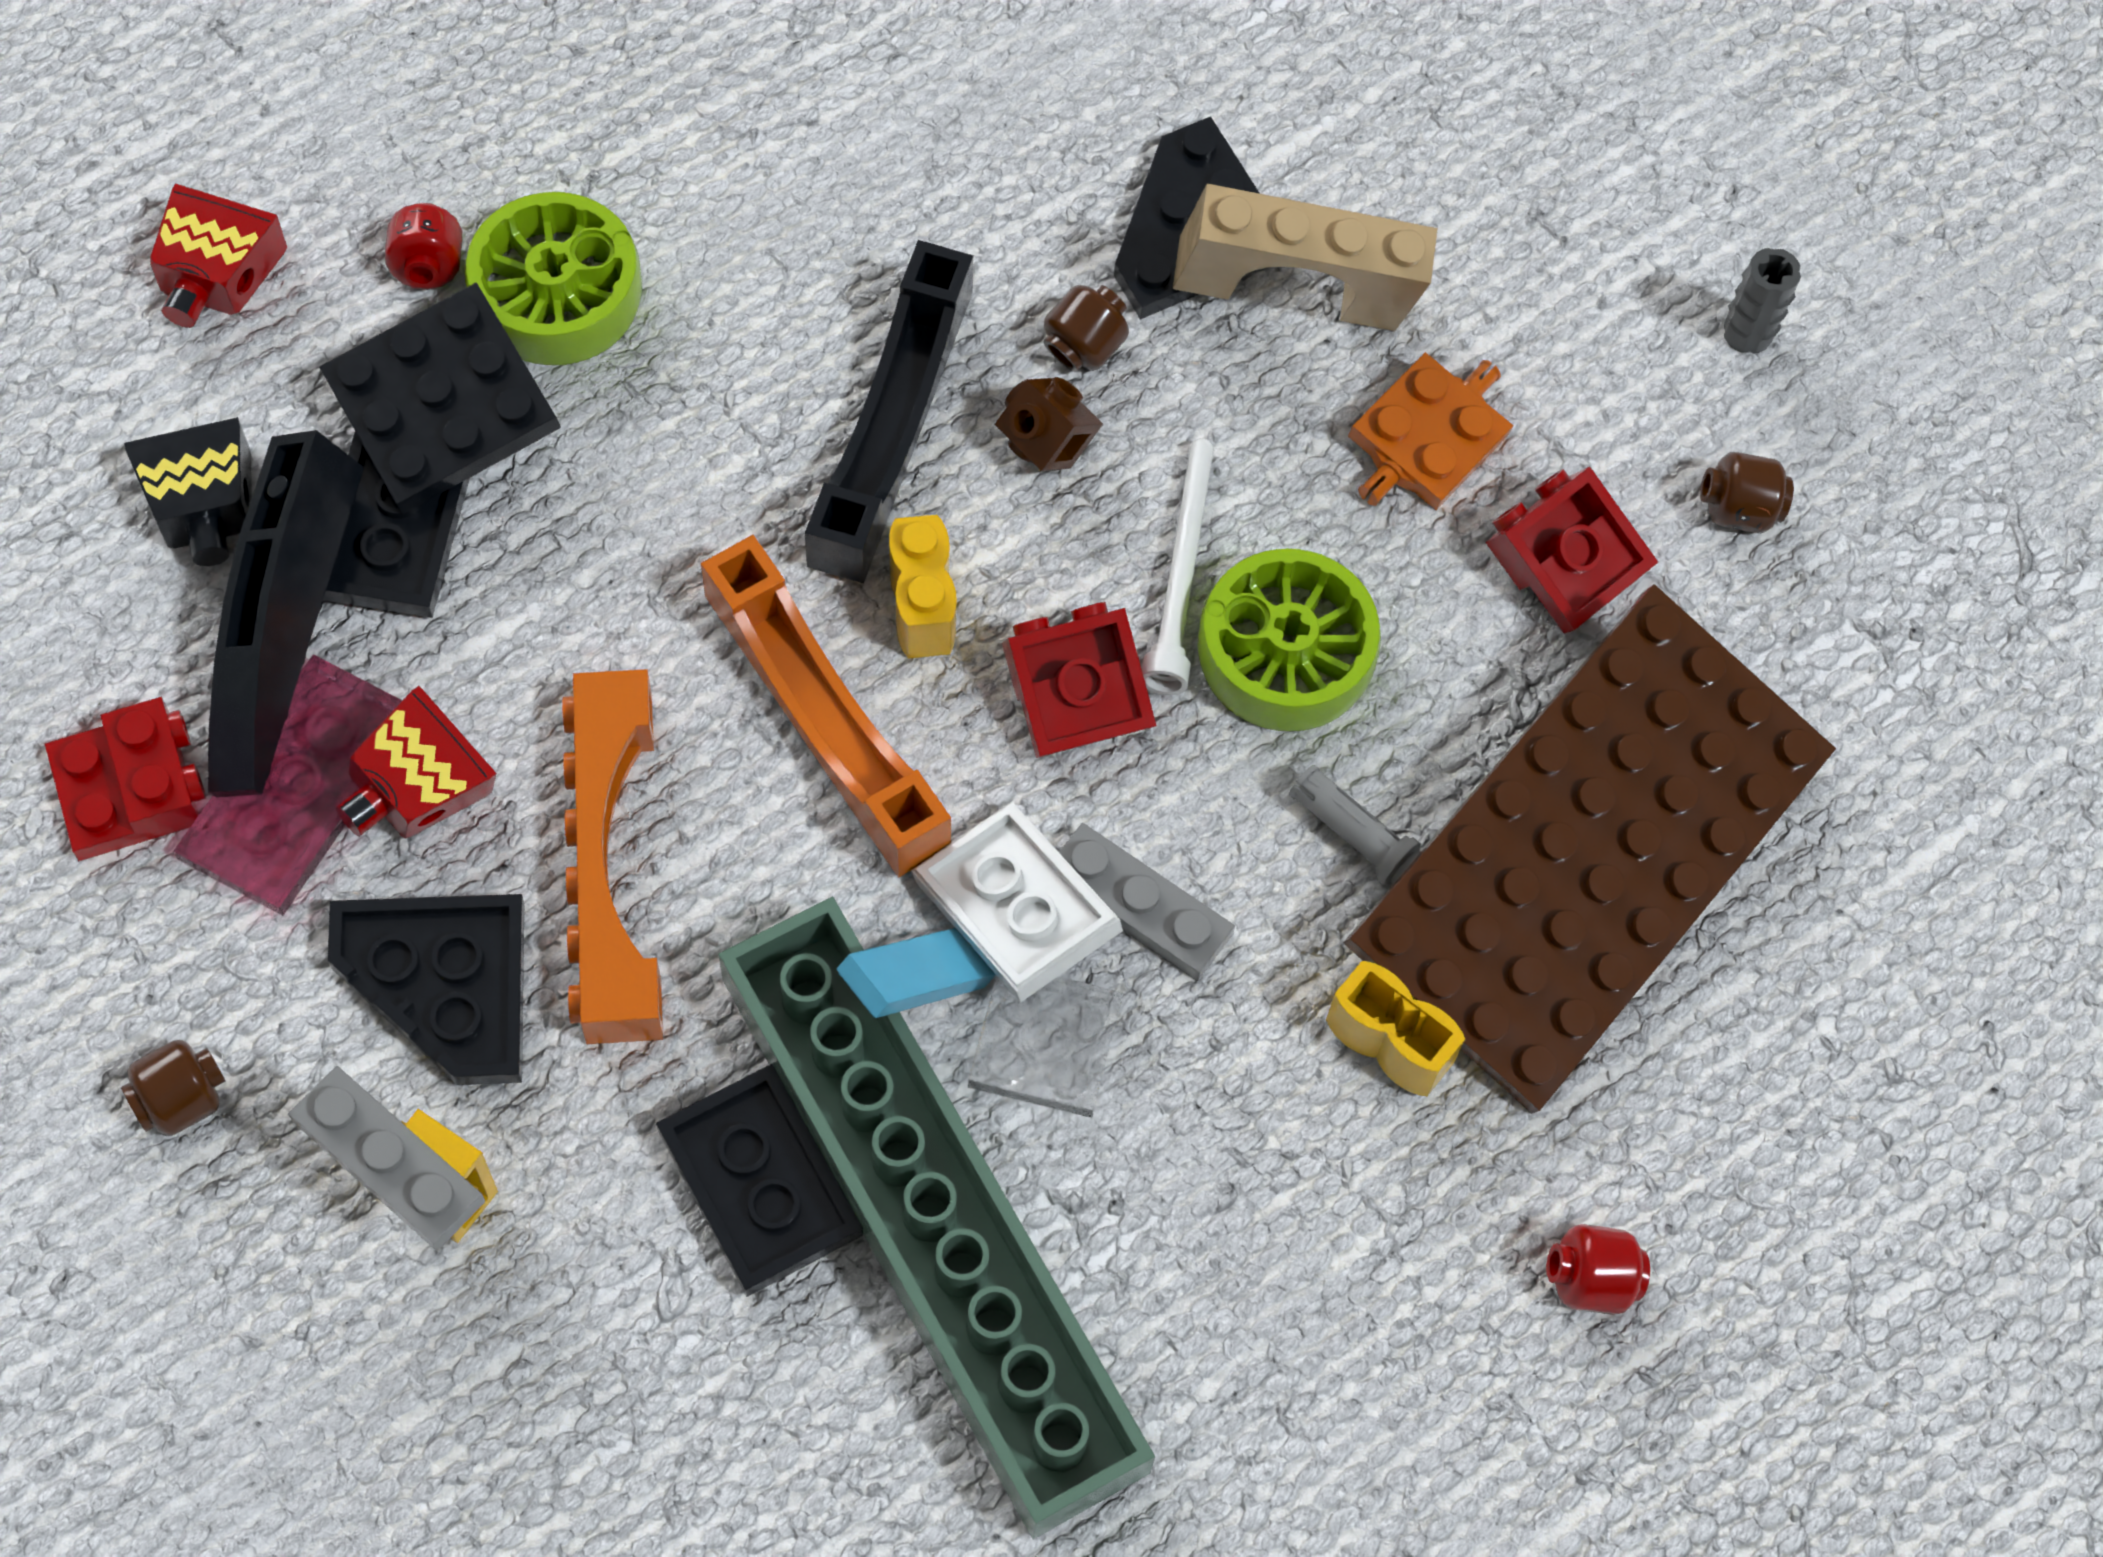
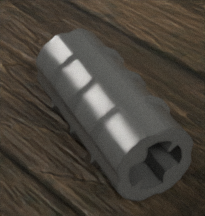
(1762, 300)

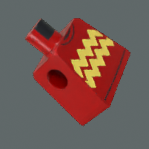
(212, 254)
(414, 771)

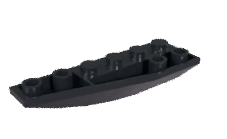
(274, 603)

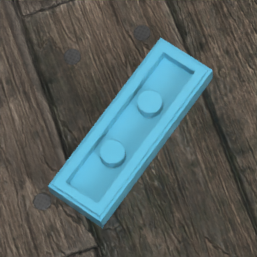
(914, 972)

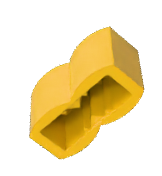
(922, 586)
(1382, 1021)

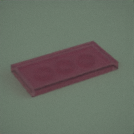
(277, 839)

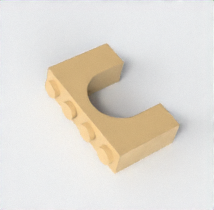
(1240, 231)

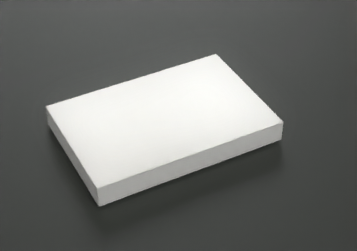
(1017, 901)

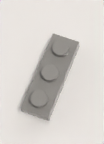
(1148, 903)
(387, 1158)

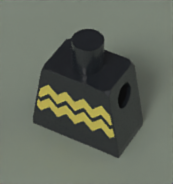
(196, 485)

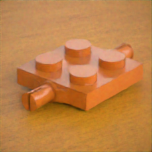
(1429, 431)

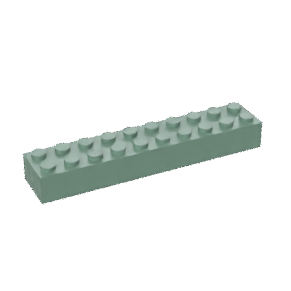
(938, 1224)

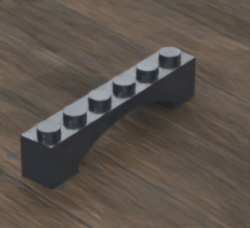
(869, 475)

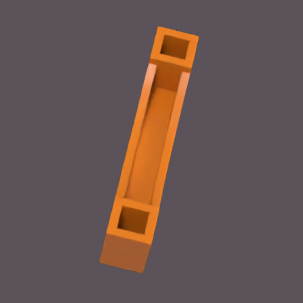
(872, 778)
(618, 987)

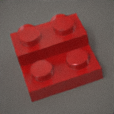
(1571, 547)
(1078, 679)
(126, 779)

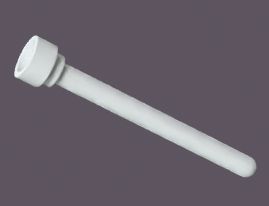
(1166, 665)

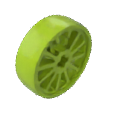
(535, 289)
(1239, 598)

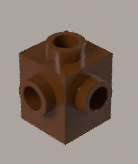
(1047, 423)

